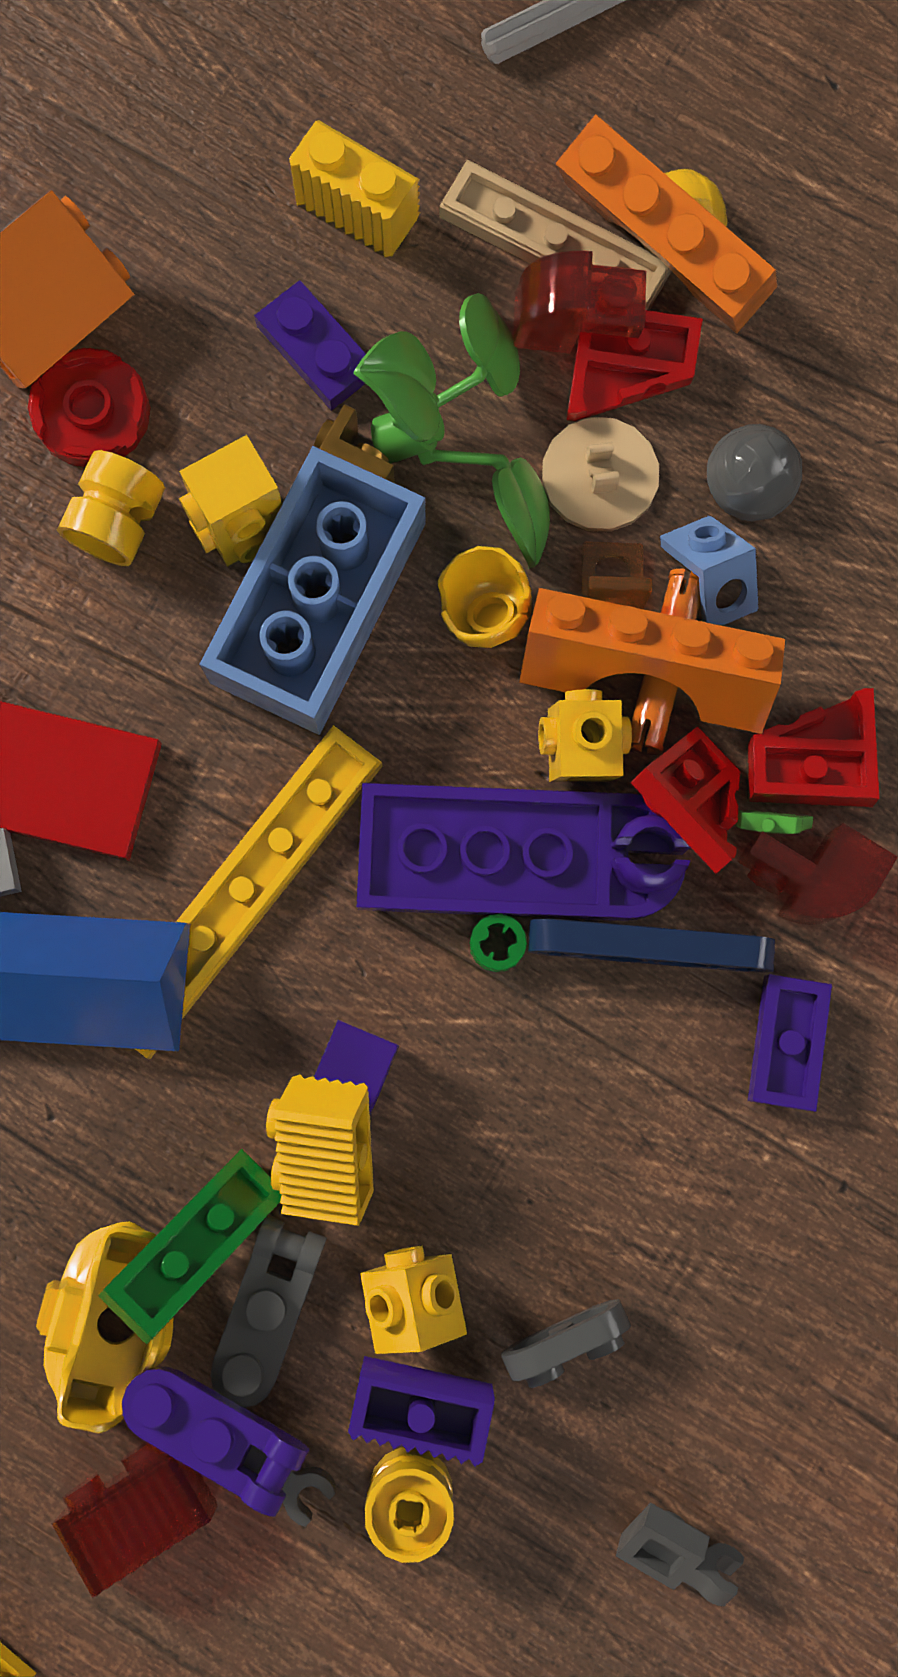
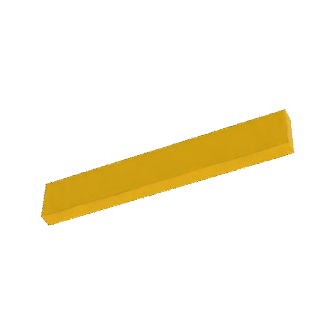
(271, 857)

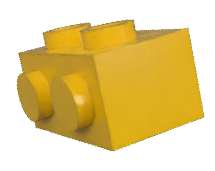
(231, 501)

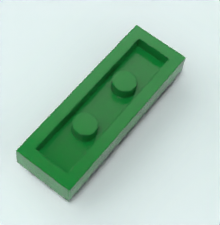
(191, 1247)

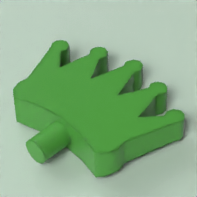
(773, 822)

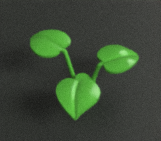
(406, 381)

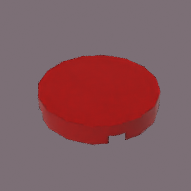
(88, 406)

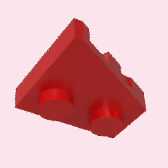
(627, 369)
(819, 757)
(695, 793)

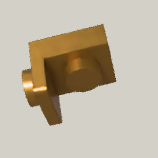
(337, 439)

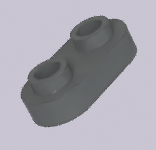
(592, 1332)

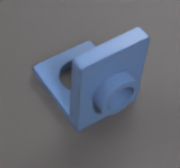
(716, 558)

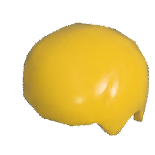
(485, 596)

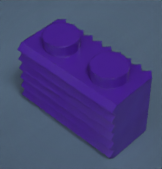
(422, 1410)

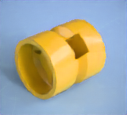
(113, 504)
(409, 1505)

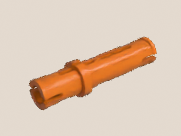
(656, 694)

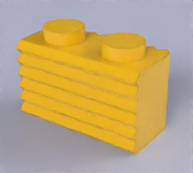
(354, 188)
(322, 1149)

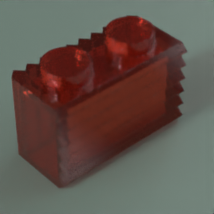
(132, 1517)

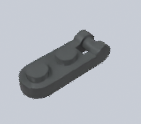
(264, 1314)

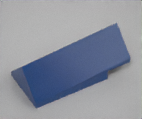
(92, 981)

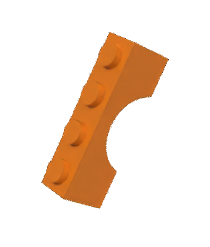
(669, 222)
(721, 668)

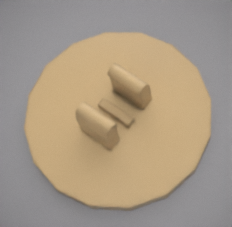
(600, 474)

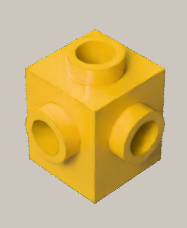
(569, 753)
(413, 1302)

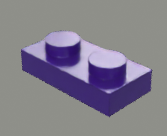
(312, 343)
(789, 1042)

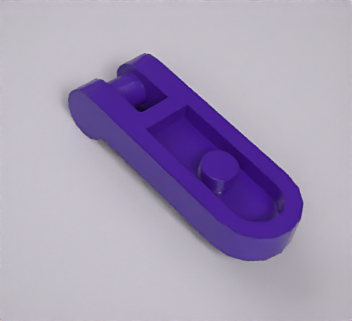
(212, 1435)

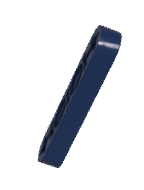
(651, 945)

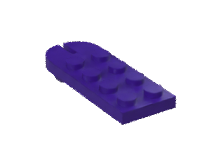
(513, 853)

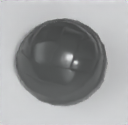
(754, 472)

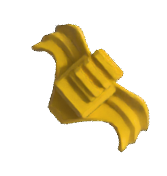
(78, 1361)

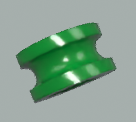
(481, 934)

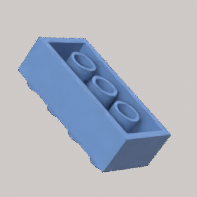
(300, 555)

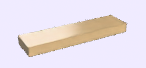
(537, 228)

